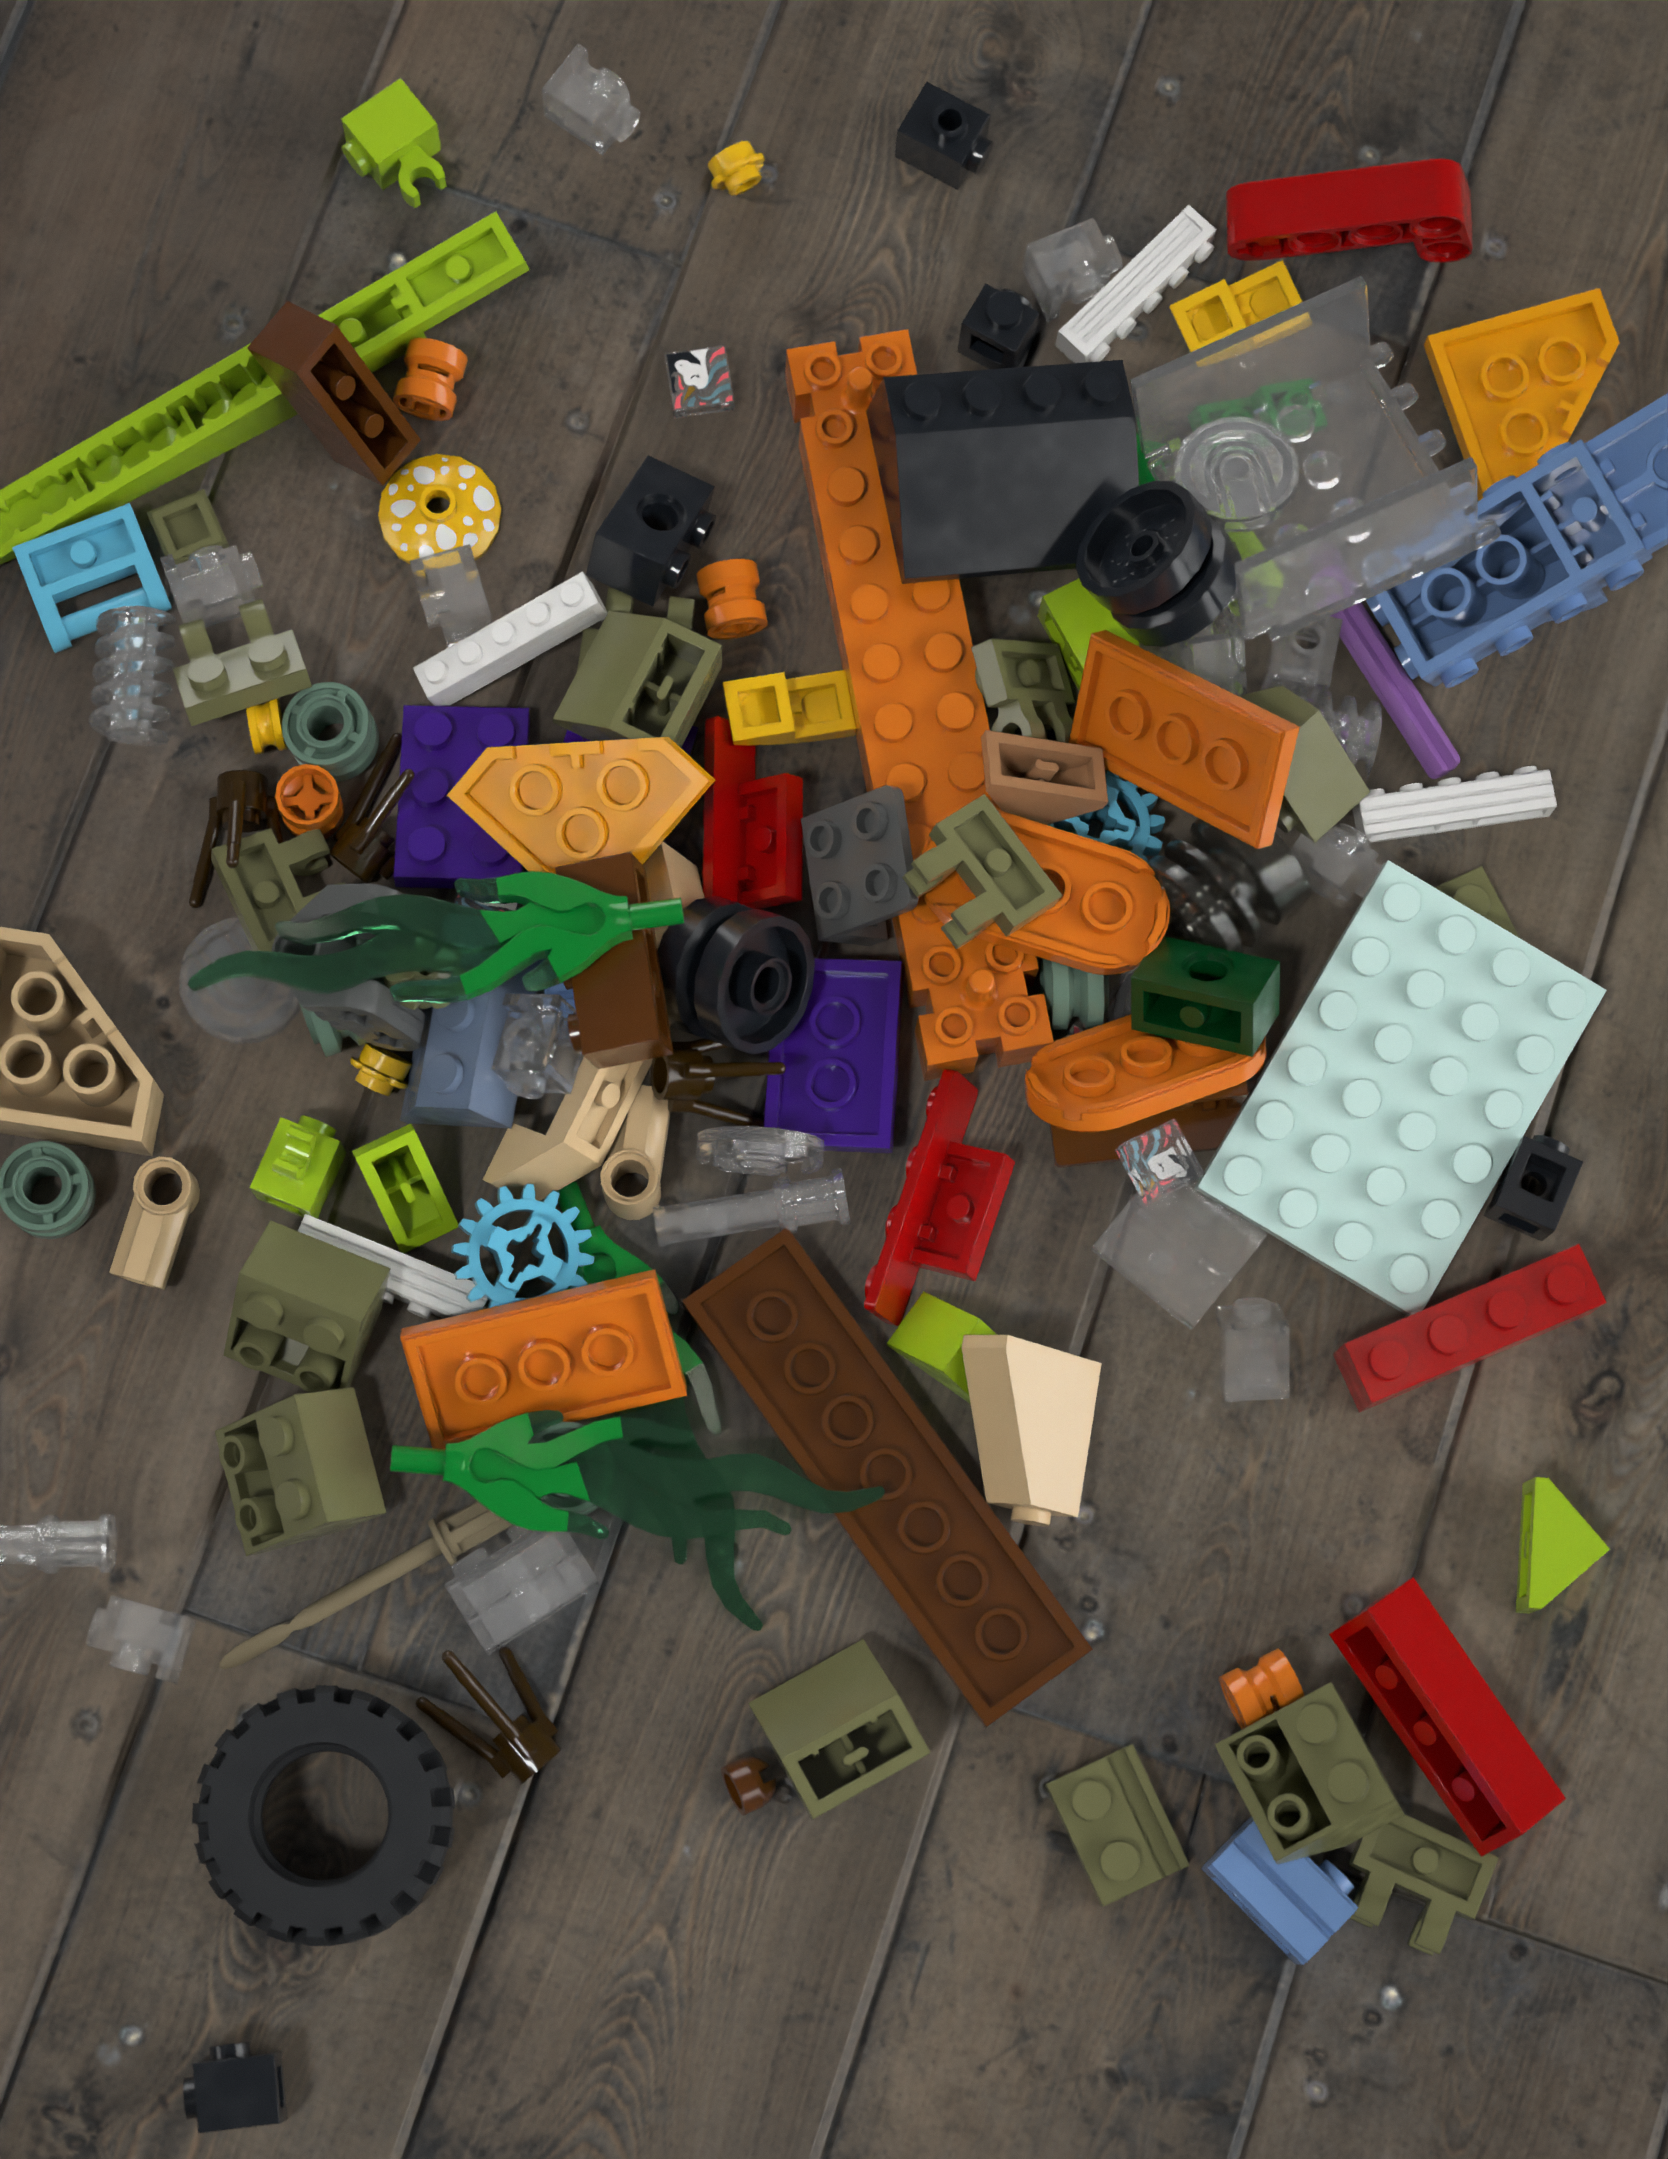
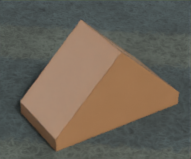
(1043, 777)

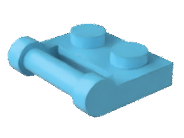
(83, 560)

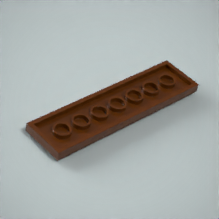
(859, 1429)

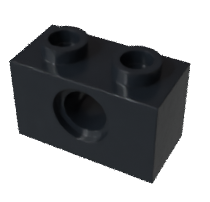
(651, 531)

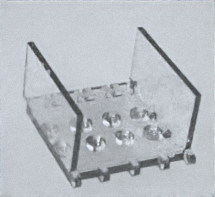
(1367, 491)

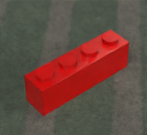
(1469, 1328)
(1448, 1717)

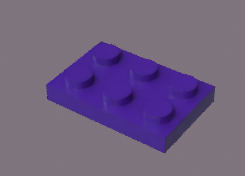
(433, 833)
(842, 1058)

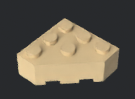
(63, 1059)

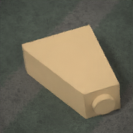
(1030, 1424)

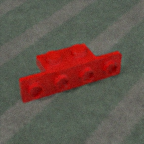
(749, 826)
(944, 1204)

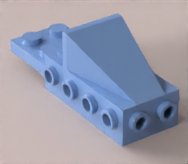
(1565, 534)

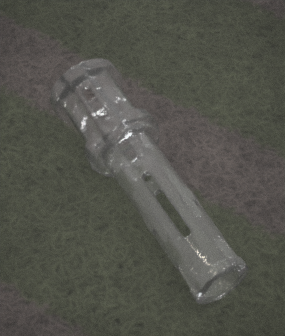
(784, 1205)
(61, 1544)

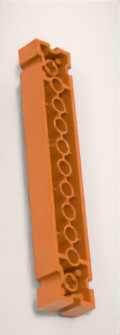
(910, 700)

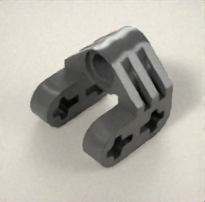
(366, 1008)

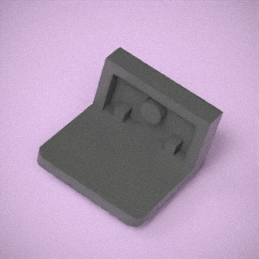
(858, 866)

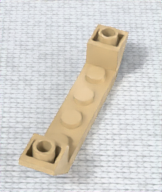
(600, 1097)

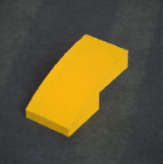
(1227, 309)
(789, 710)

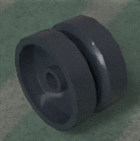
(1158, 563)
(736, 974)

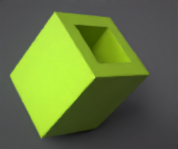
(394, 141)
(299, 1166)

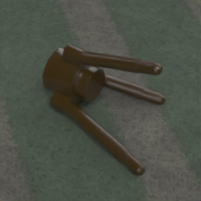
(239, 808)
(361, 841)
(688, 1075)
(522, 1744)

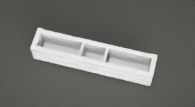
(1137, 288)
(511, 641)
(1455, 804)
(410, 1280)

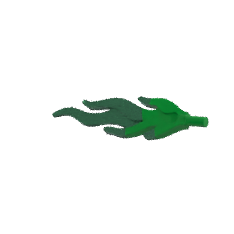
(478, 948)
(615, 1262)
(629, 1483)

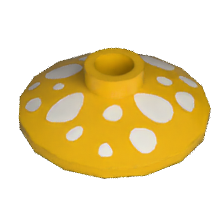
(469, 519)

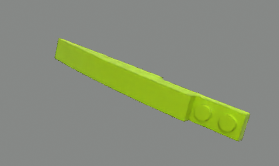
(239, 398)

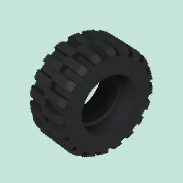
(233, 1804)

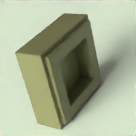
(187, 526)

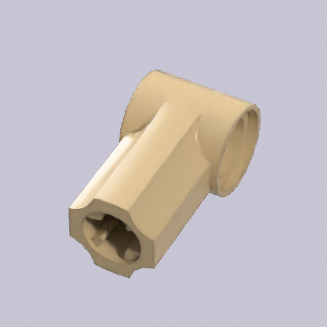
(640, 1150)
(154, 1230)

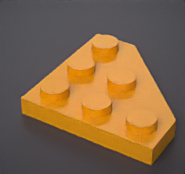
(1521, 380)
(581, 798)

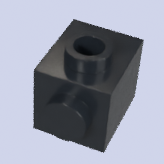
(944, 136)
(236, 2089)

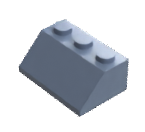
(453, 1064)

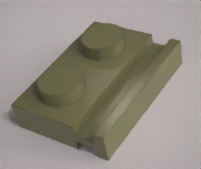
(1117, 1825)

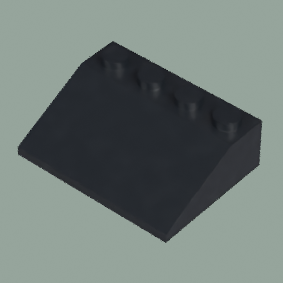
(1000, 465)

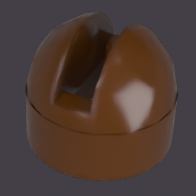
(746, 1785)

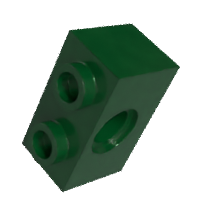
(1205, 995)

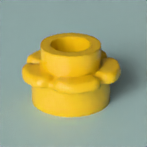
(736, 168)
(381, 1069)

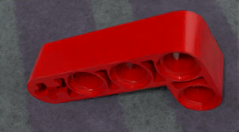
(1354, 210)

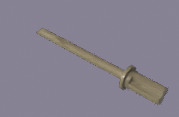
(450, 1537)

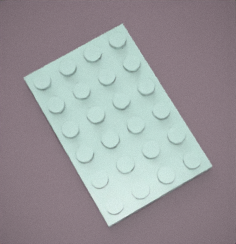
(1400, 1089)

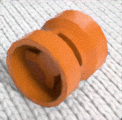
(430, 379)
(731, 599)
(307, 789)
(1261, 1689)

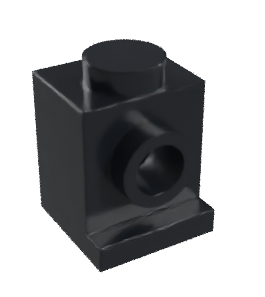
(1003, 321)
(1556, 1172)

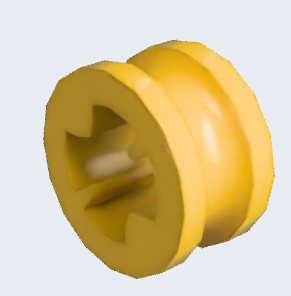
(266, 726)

